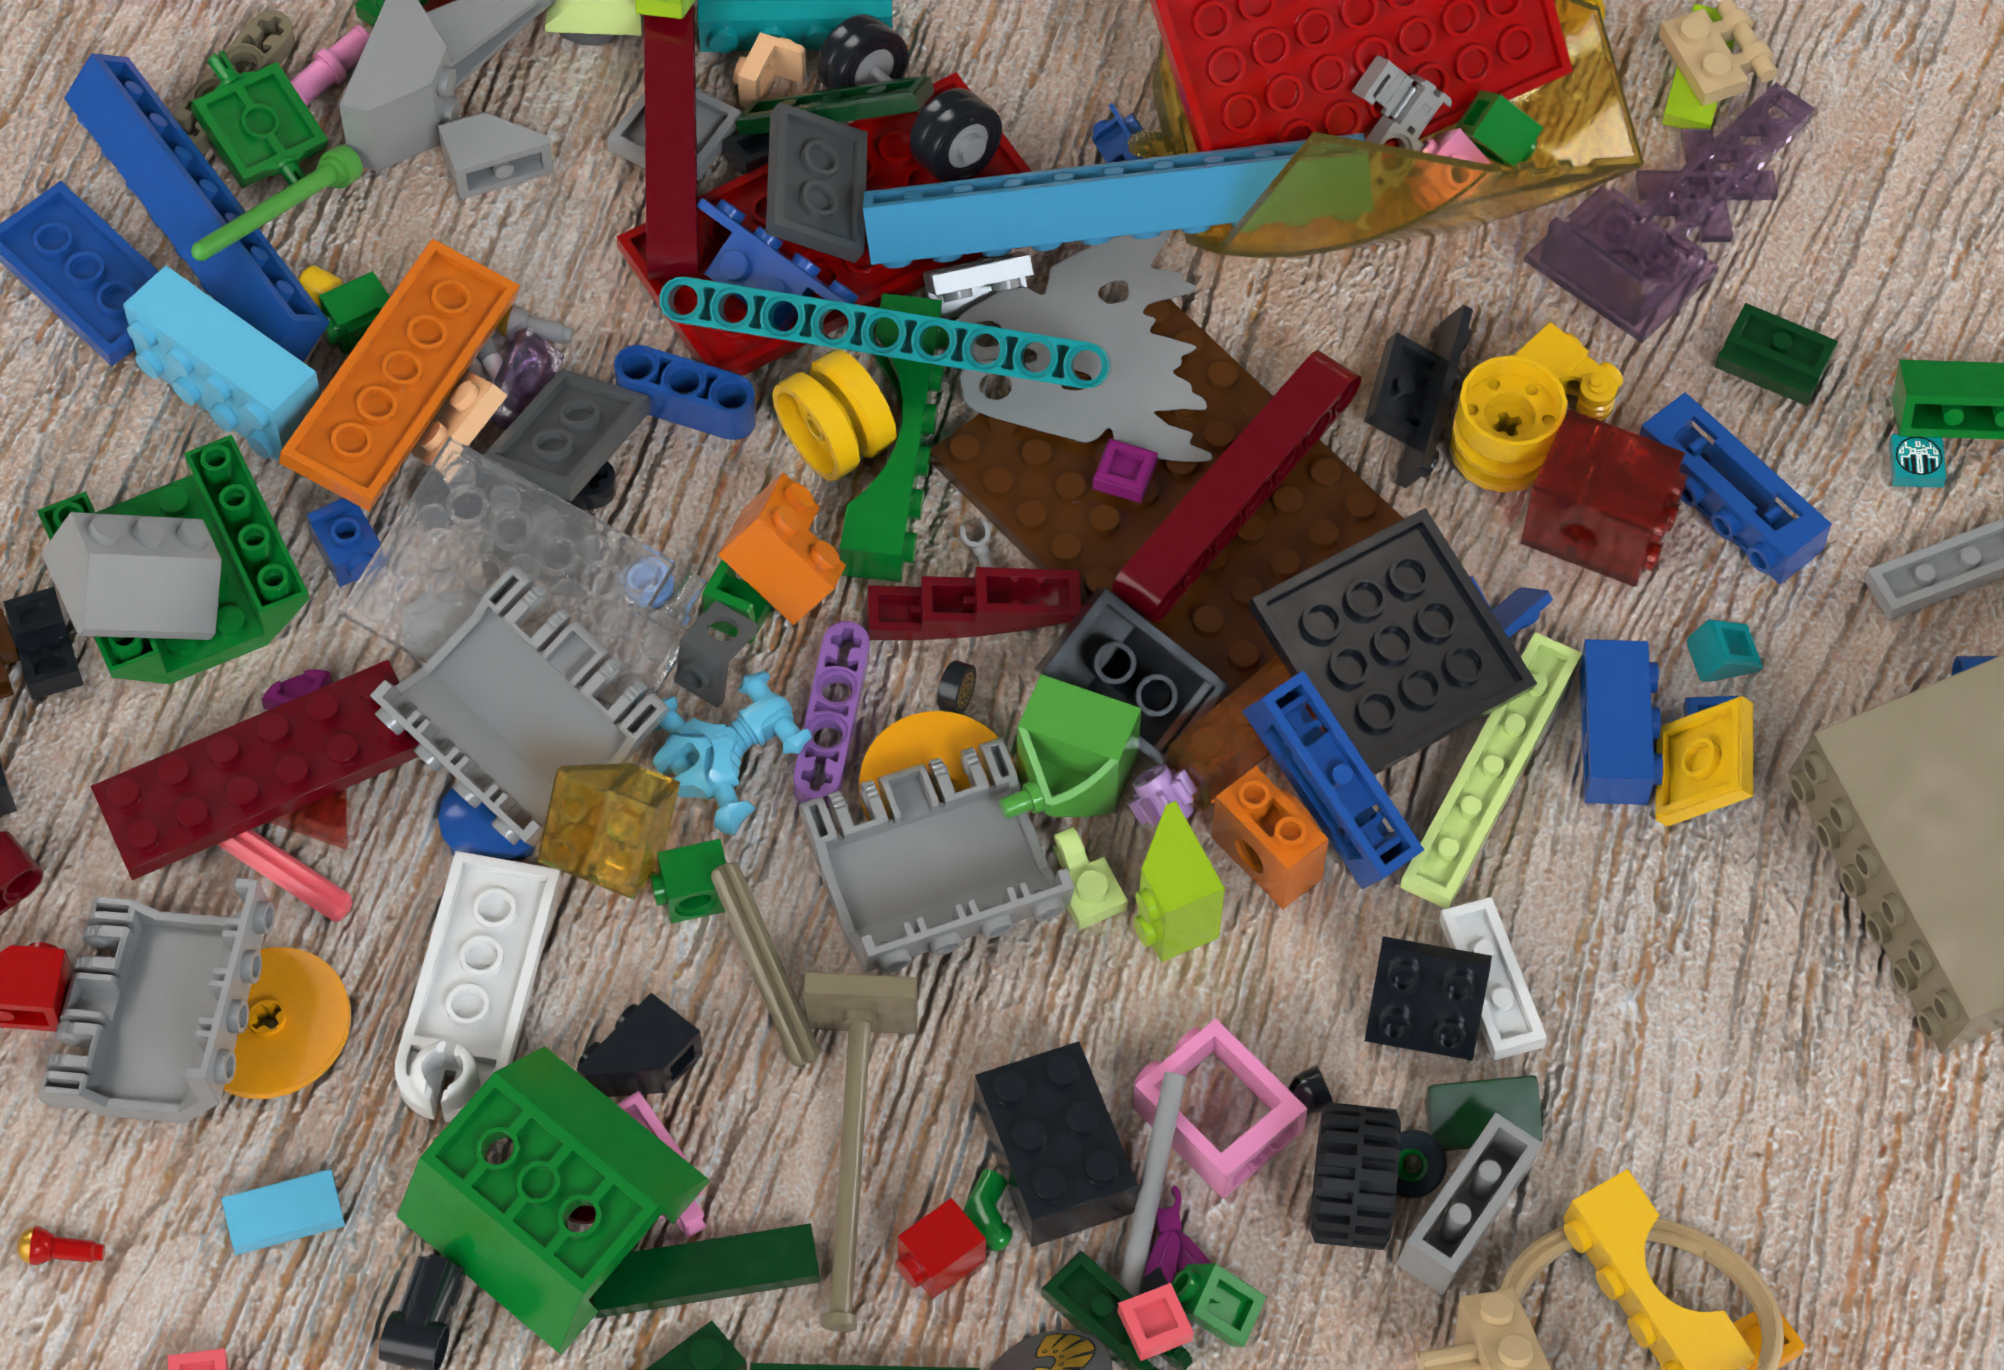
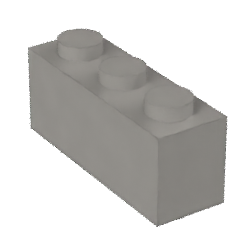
(1469, 1203)

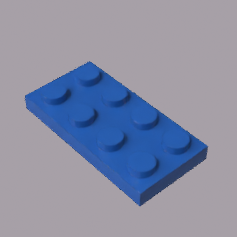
(76, 267)

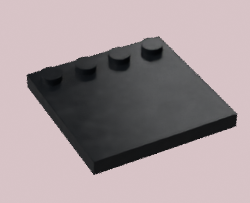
(1394, 641)

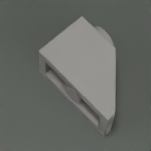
(492, 153)

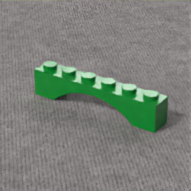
(879, 520)

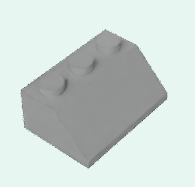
(136, 575)

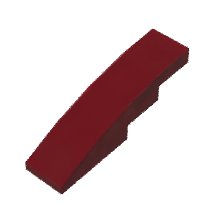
(973, 607)

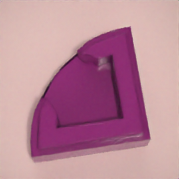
(295, 687)

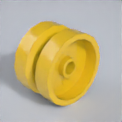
(834, 414)

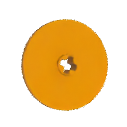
(923, 739)
(310, 1030)

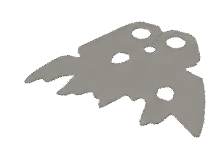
(1140, 360)

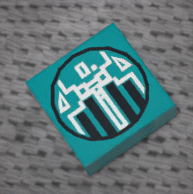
(1917, 461)

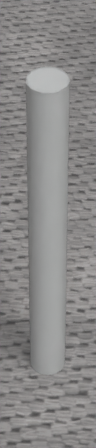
(1152, 1182)

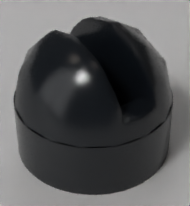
(1311, 1090)

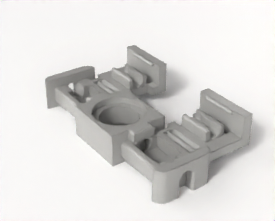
(1408, 105)

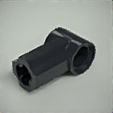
(420, 1329)

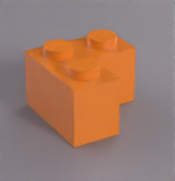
(778, 552)

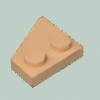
(460, 417)

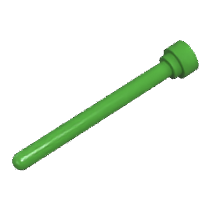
(335, 169)

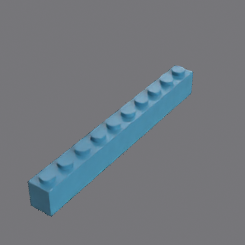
(1070, 204)

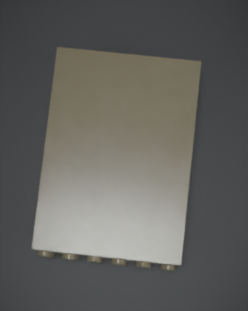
(1918, 834)

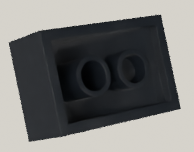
(1132, 661)

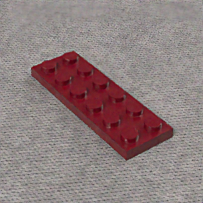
(252, 772)

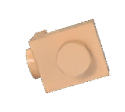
(767, 59)

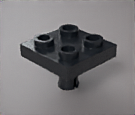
(1428, 998)

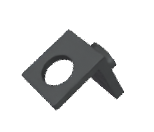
(705, 660)

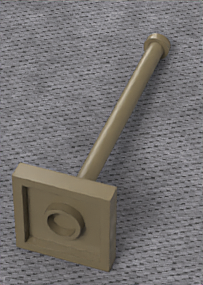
(861, 1007)

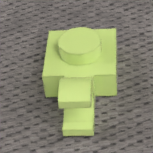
(1096, 888)

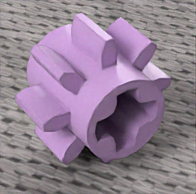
(1160, 787)

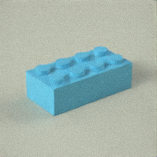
(220, 362)

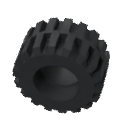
(1355, 1176)

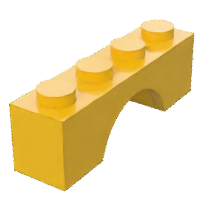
(1612, 1230)

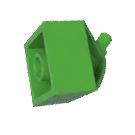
(1073, 752)

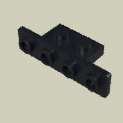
(1415, 391)

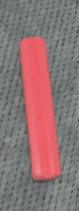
(290, 874)

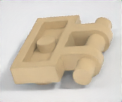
(1705, 58)

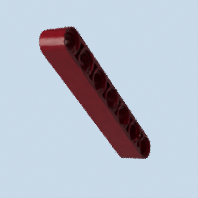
(671, 147)
(1236, 486)

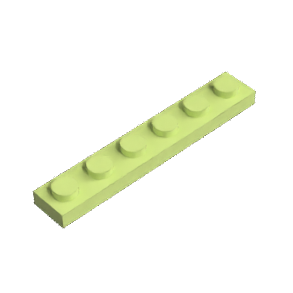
(1489, 776)

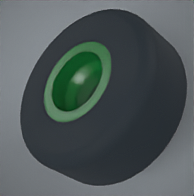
(1433, 1164)

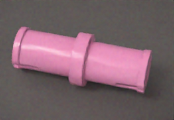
(330, 65)

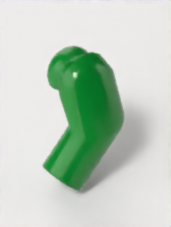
(983, 1212)

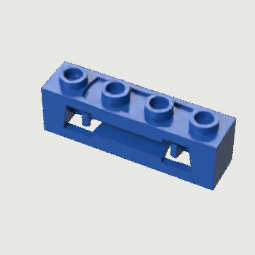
(1739, 492)
(1333, 780)

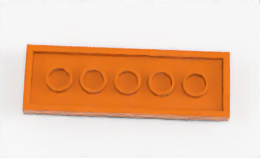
(399, 375)

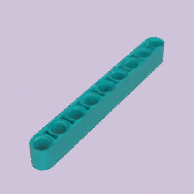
(860, 337)

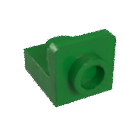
(1218, 1301)

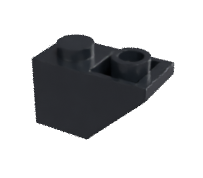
(644, 1052)

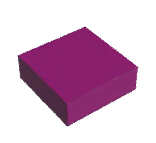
(1125, 470)

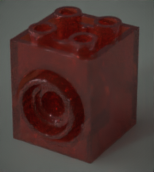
(1604, 499)

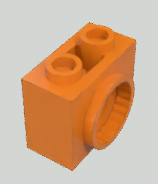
(1270, 836)

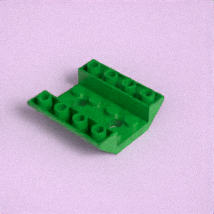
(257, 575)
(513, 1216)

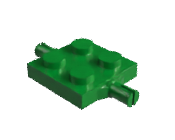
(258, 123)

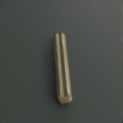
(765, 964)

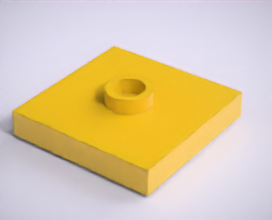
(1705, 761)

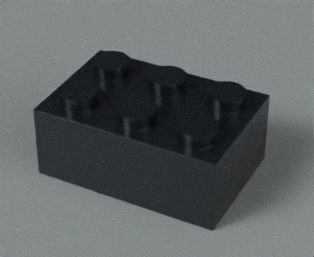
(1055, 1143)

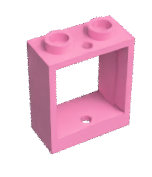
(1258, 1145)

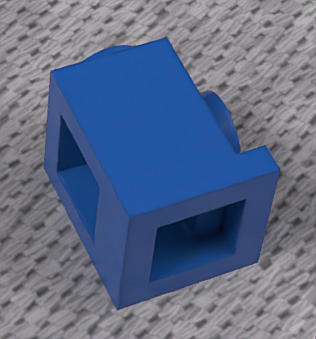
(343, 539)

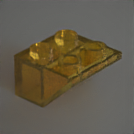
(608, 824)

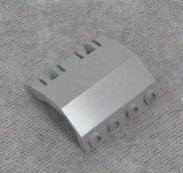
(516, 708)
(933, 866)
(160, 1011)

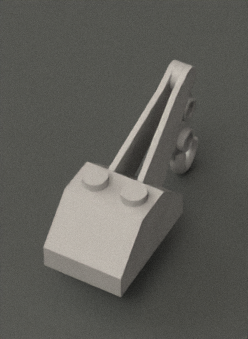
(413, 67)

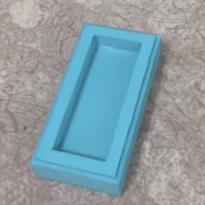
(283, 1212)

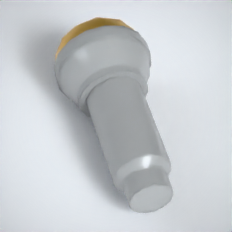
(518, 319)

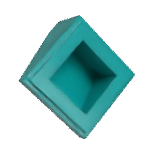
(1723, 650)

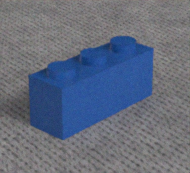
(1619, 722)

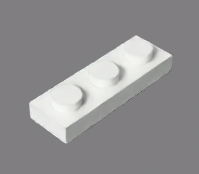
(1508, 1012)

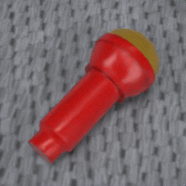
(40, 1246)

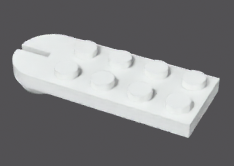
(474, 980)

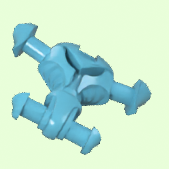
(709, 755)

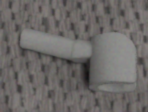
(979, 548)

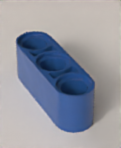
(709, 390)

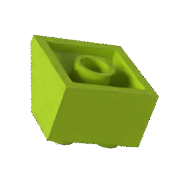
(1178, 890)

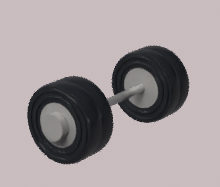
(952, 133)

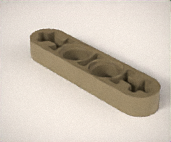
(244, 48)

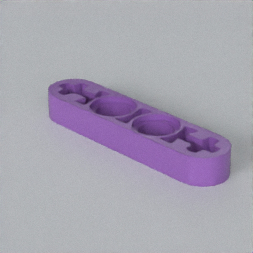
(834, 715)

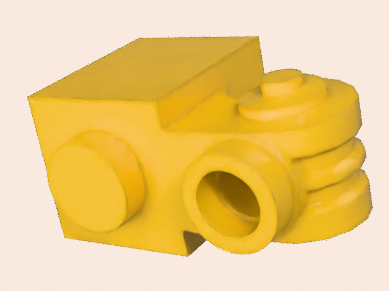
(1580, 375)

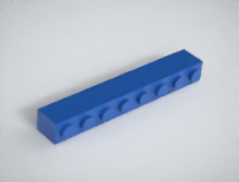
(191, 201)

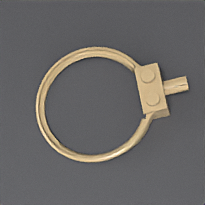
(1499, 1336)

